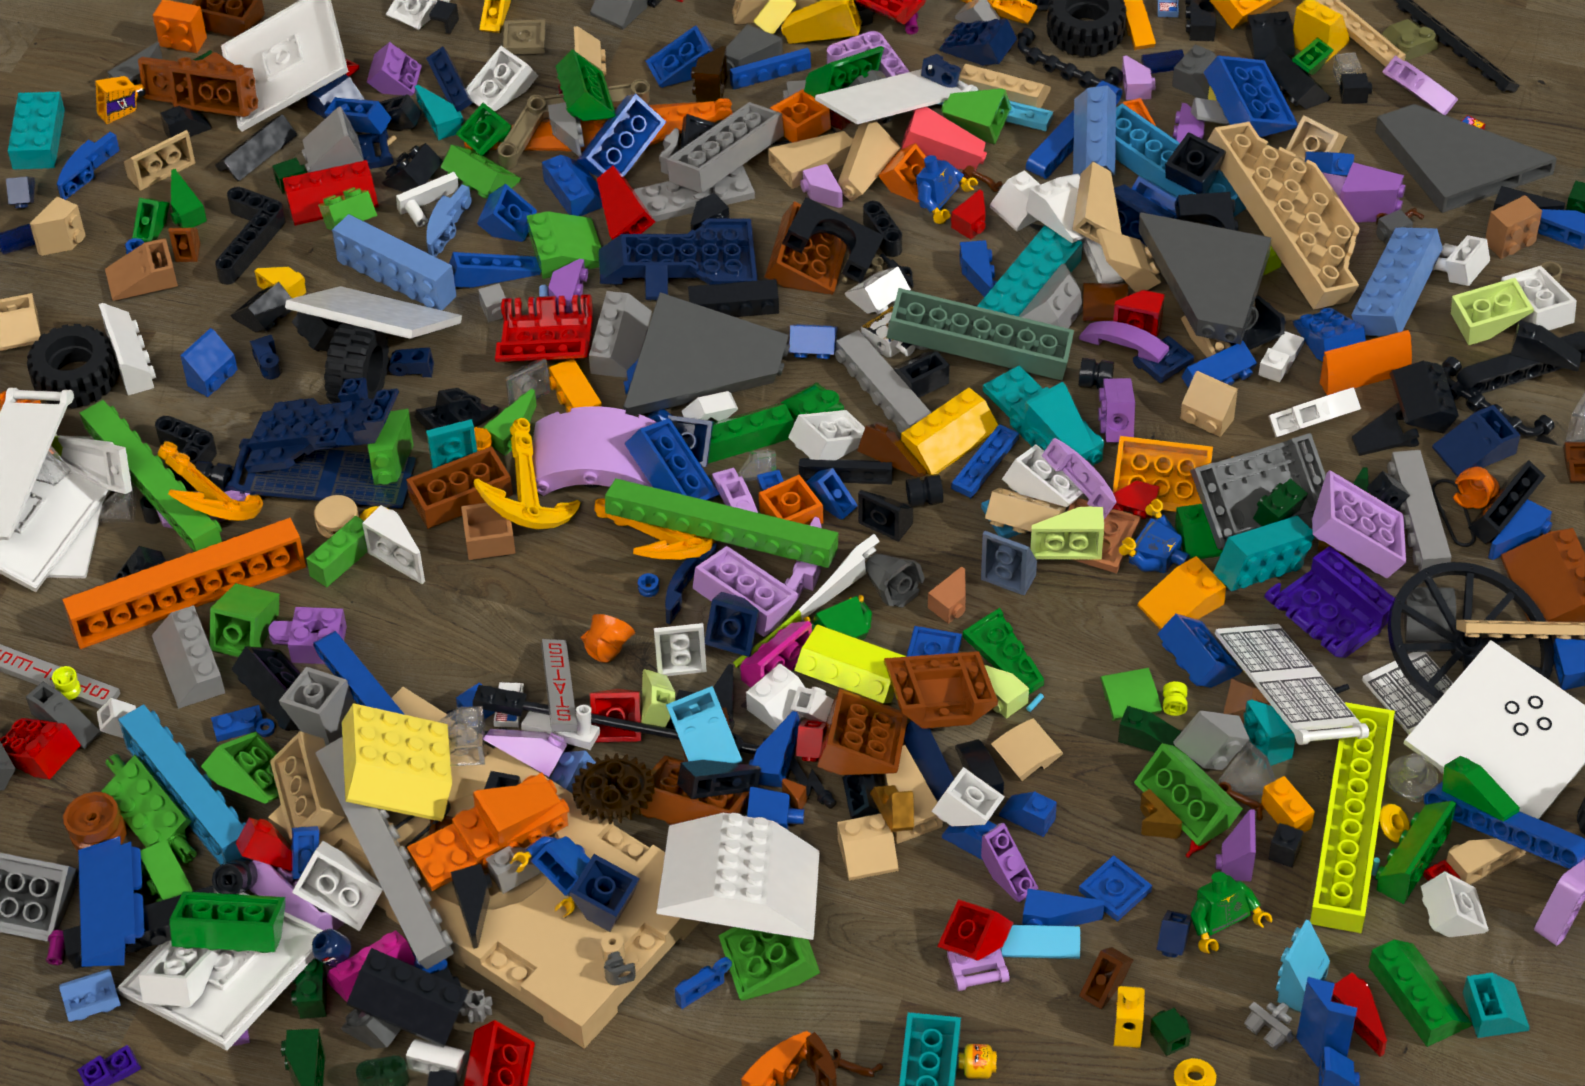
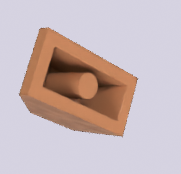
(949, 597)

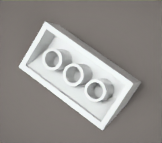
(128, 349)

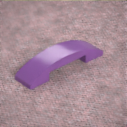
(1148, 345)

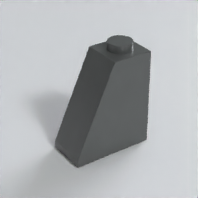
(752, 46)

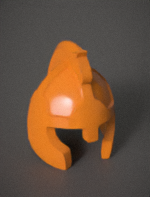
(1476, 488)

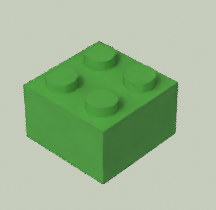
(353, 202)

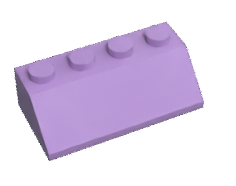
(738, 576)
(280, 883)

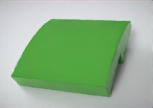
(1130, 689)

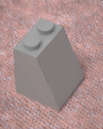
(332, 143)
(318, 703)

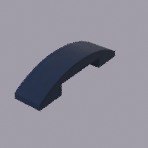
(679, 582)

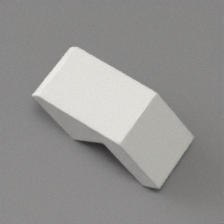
(717, 406)

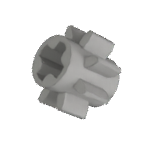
(477, 1006)

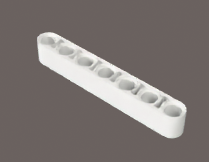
(1102, 270)

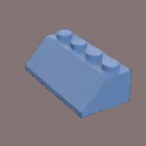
(1094, 129)

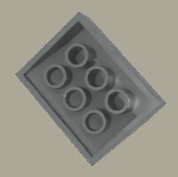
(34, 895)

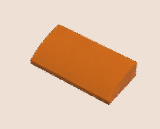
(1365, 362)

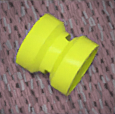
(66, 682)
(1175, 698)

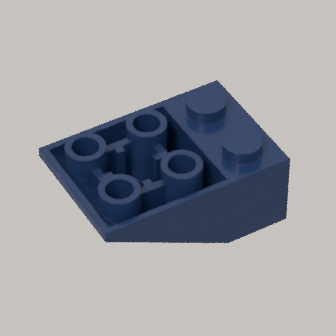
(980, 41)
(1478, 441)

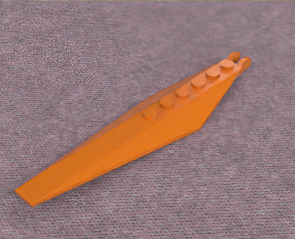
(672, 113)

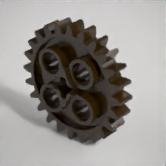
(613, 788)

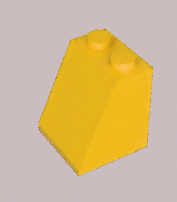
(1319, 21)

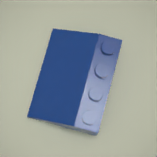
(1249, 94)

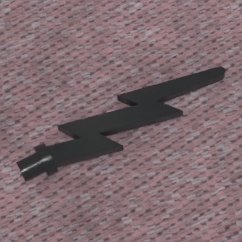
(824, 796)

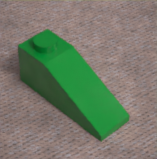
(1313, 56)
(185, 205)
(1477, 788)

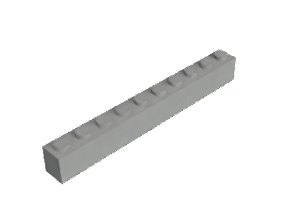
(391, 867)

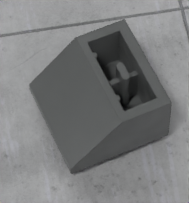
(369, 1029)

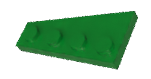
(1002, 649)

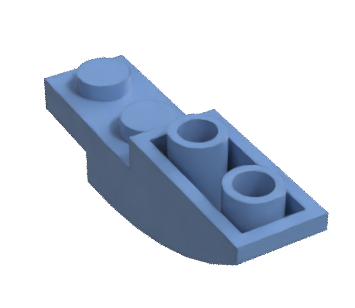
(443, 219)

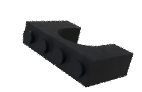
(1207, 208)
(859, 239)

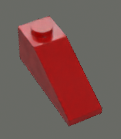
(264, 844)
(1356, 993)

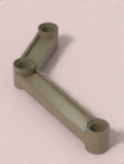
(531, 118)

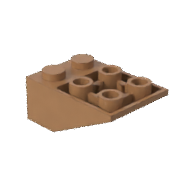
(142, 271)

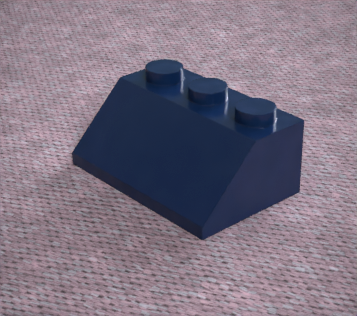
(1130, 206)

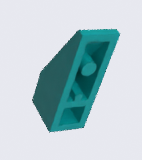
(439, 113)

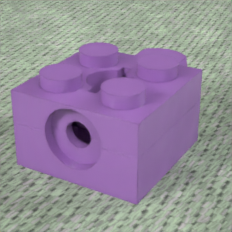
(1116, 409)
(302, 631)

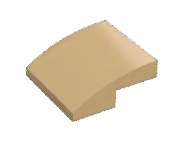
(1027, 748)

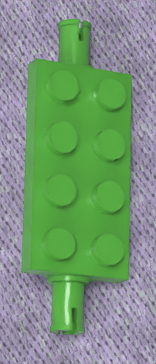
(148, 806)

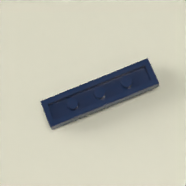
(449, 79)

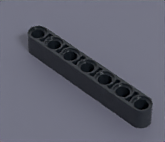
(1510, 369)

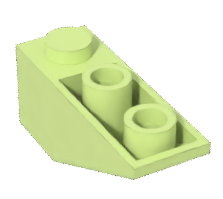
(1009, 691)
(655, 695)

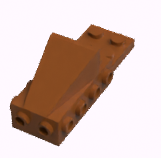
(200, 85)

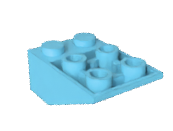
(703, 728)
(1302, 960)

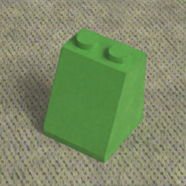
(979, 112)
(391, 448)
(242, 619)

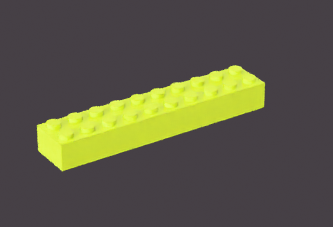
(1352, 823)

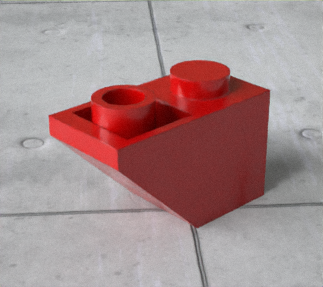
(1136, 497)

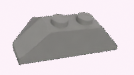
(1057, 301)

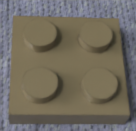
(524, 36)

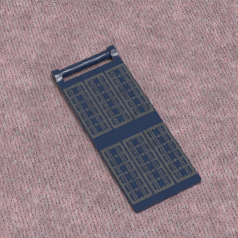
(323, 475)

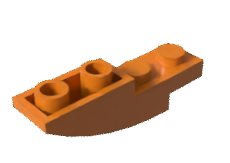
(778, 1063)

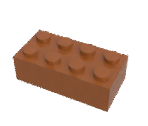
(445, 489)

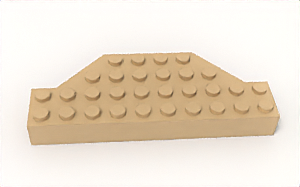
(1295, 209)

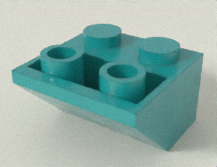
(1268, 732)
(1494, 1005)

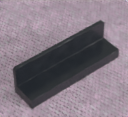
(257, 148)
(849, 470)

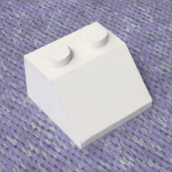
(1012, 201)
(878, 290)
(773, 696)
(967, 801)
(1453, 906)

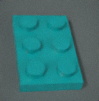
(451, 442)

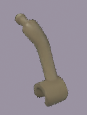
(876, 263)

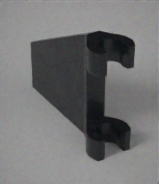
(1384, 433)

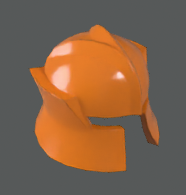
(606, 637)

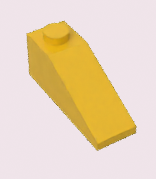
(494, 15)

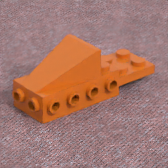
(500, 819)

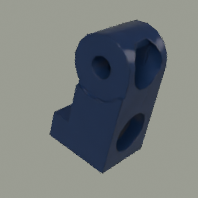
(941, 71)
(265, 357)
(412, 362)

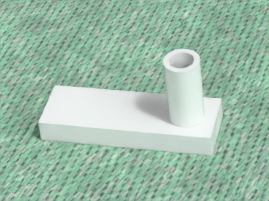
(415, 198)
(583, 737)

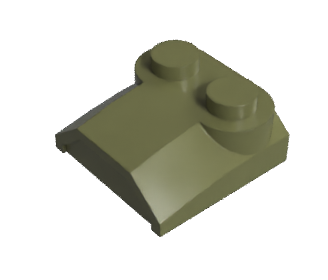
(1411, 38)

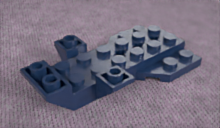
(714, 252)
(308, 426)

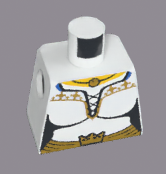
(876, 332)

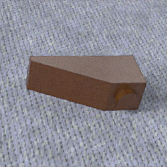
(888, 447)

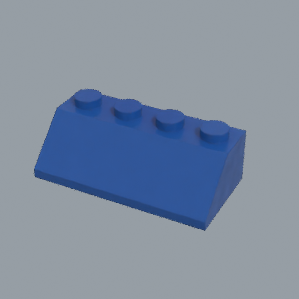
(622, 137)
(669, 461)

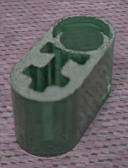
(392, 1068)

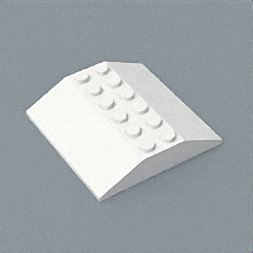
(740, 875)

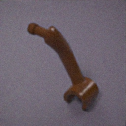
(970, 172)
(1243, 799)
(867, 1072)

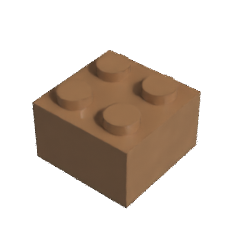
(1513, 227)
(486, 532)

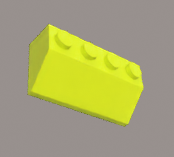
(847, 663)

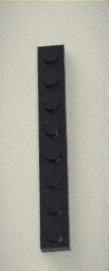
(1460, 47)

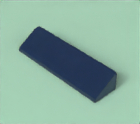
(928, 759)

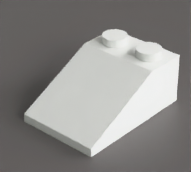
(412, 12)
(501, 80)
(1055, 207)
(1550, 301)
(827, 434)
(1037, 479)
(392, 543)
(680, 649)
(338, 886)
(177, 976)

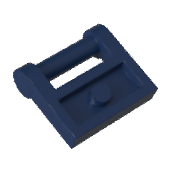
(366, 143)
(1173, 362)

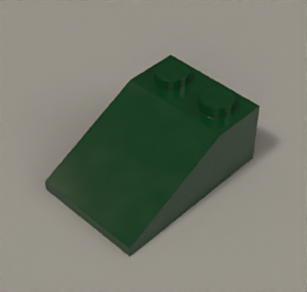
(304, 1057)

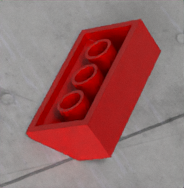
(309, 189)
(499, 1057)

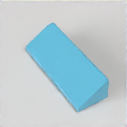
(1042, 942)

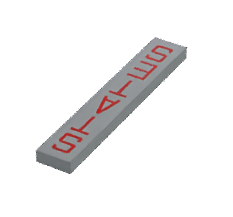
(37, 670)
(559, 686)

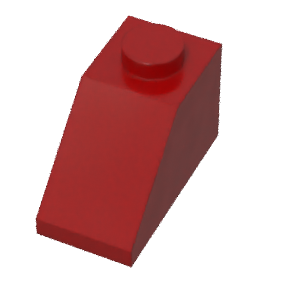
(970, 216)
(810, 739)

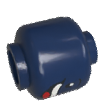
(331, 947)

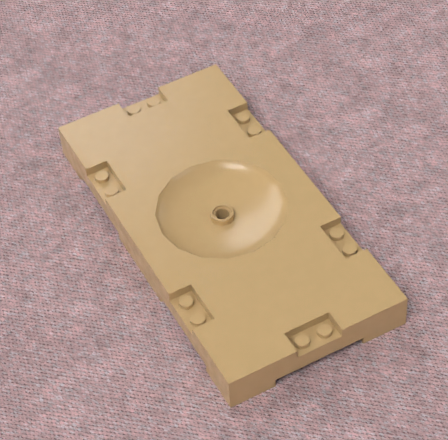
(524, 942)

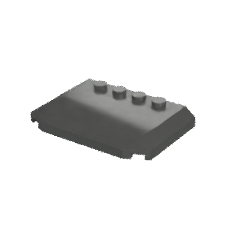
(1235, 485)

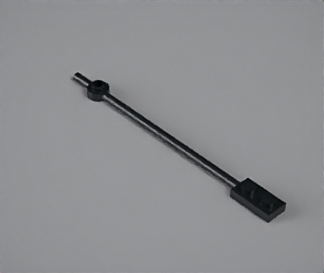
(515, 702)

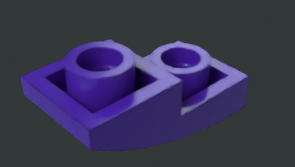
(111, 1069)

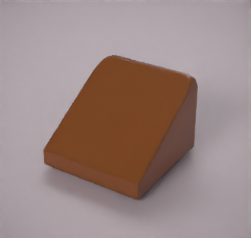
(797, 793)

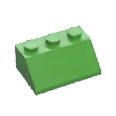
(477, 171)

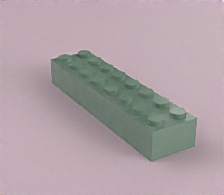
(980, 334)

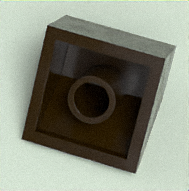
(710, 76)

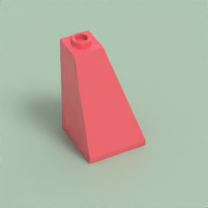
(943, 139)

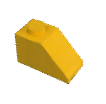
(291, 281)

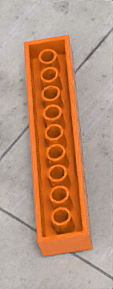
(184, 582)

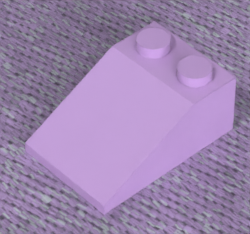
(533, 748)

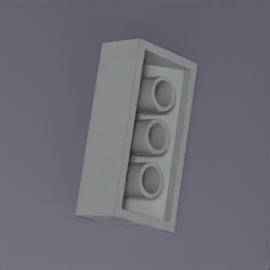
(618, 335)
(187, 658)

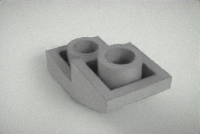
(672, 145)

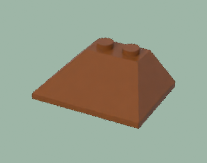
(942, 688)

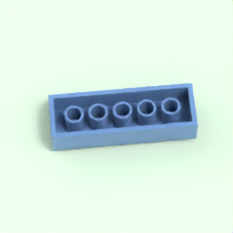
(394, 263)
(1397, 280)

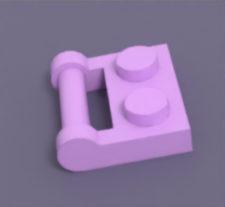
(962, 965)

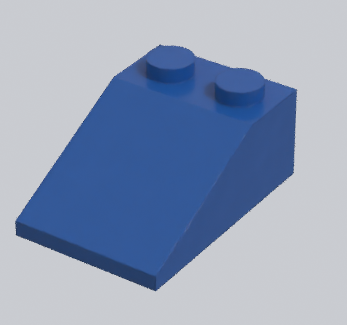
(675, 61)

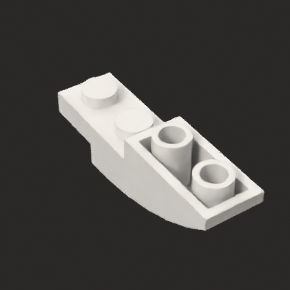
(1314, 412)

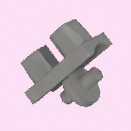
(1279, 1032)

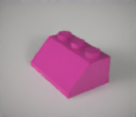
(781, 649)
(345, 974)

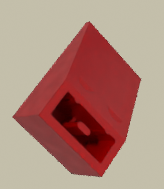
(39, 746)

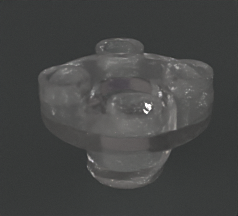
(1412, 776)

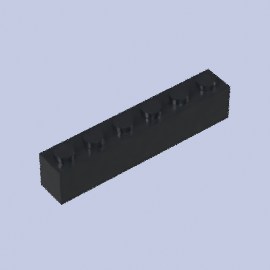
(155, 929)

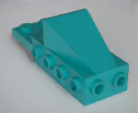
(1043, 413)

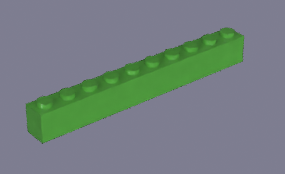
(151, 477)
(721, 523)

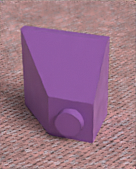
(1239, 850)

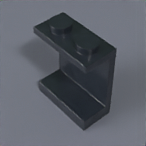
(1268, 325)

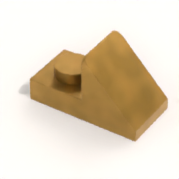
(895, 807)
(1159, 818)

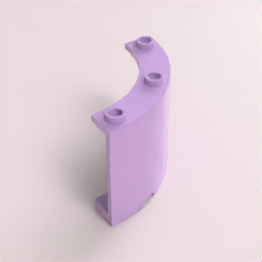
(586, 448)

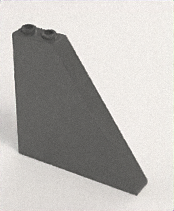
(1458, 160)
(1209, 272)
(700, 354)

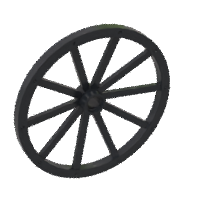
(1457, 638)

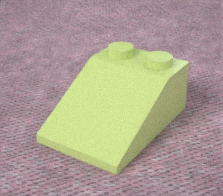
(1489, 310)
(1070, 535)

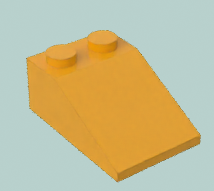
(1186, 591)

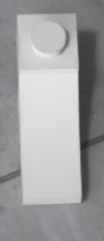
(1281, 356)

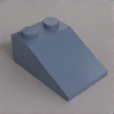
(1007, 563)

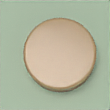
(333, 514)

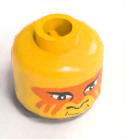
(978, 1061)

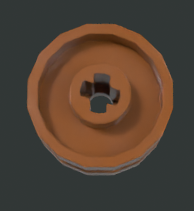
(93, 820)

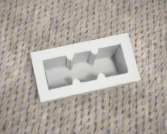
(428, 1056)

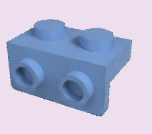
(569, 766)
(89, 995)

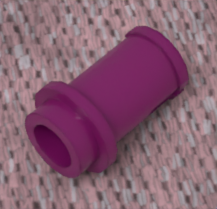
(911, 26)
(56, 948)

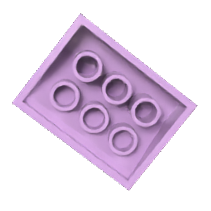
(1359, 525)

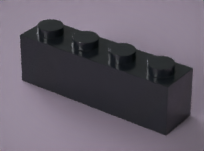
(738, 298)
(1507, 502)

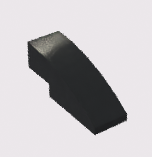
(980, 763)

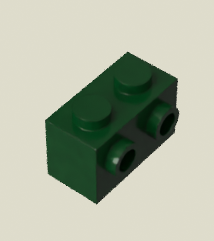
(1281, 504)
(311, 991)

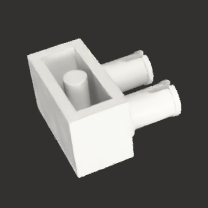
(1465, 260)

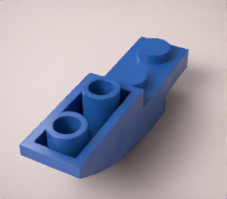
(80, 166)

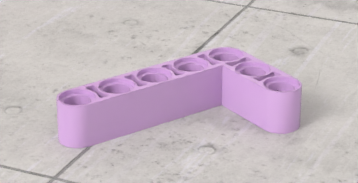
(890, 62)
(1563, 905)

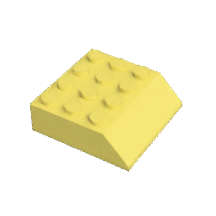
(396, 762)

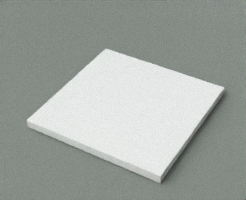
(289, 56)
(373, 312)
(49, 527)
(1475, 725)
(238, 986)

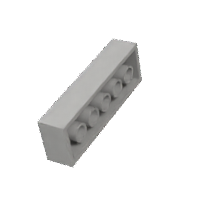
(725, 147)

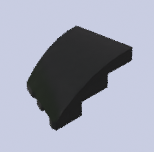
(453, 407)

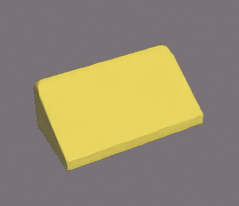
(774, 14)

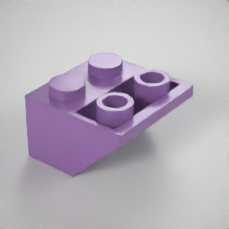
(393, 71)

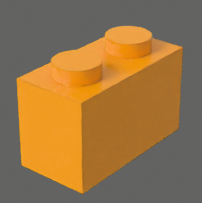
(1287, 805)

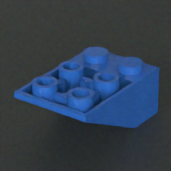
(1328, 331)

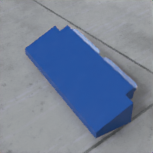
(108, 906)

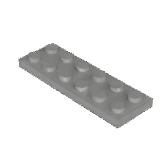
(672, 200)

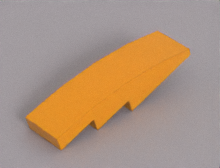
(1015, 10)
(1138, 25)

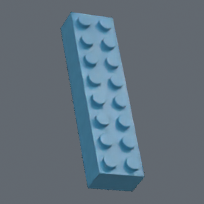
(1147, 149)
(210, 817)

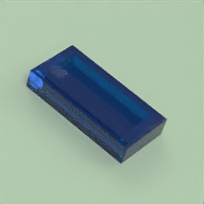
(1162, 61)

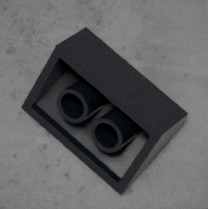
(1295, 80)
(1425, 396)

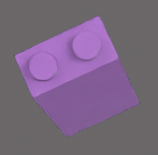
(1371, 192)

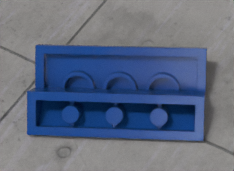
(1324, 1021)

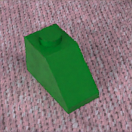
(150, 219)

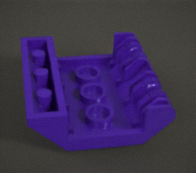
(1334, 603)

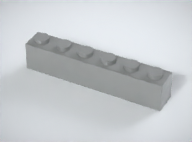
(880, 381)
(1419, 510)

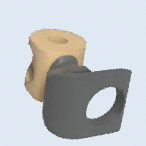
(613, 955)

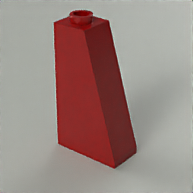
(621, 205)

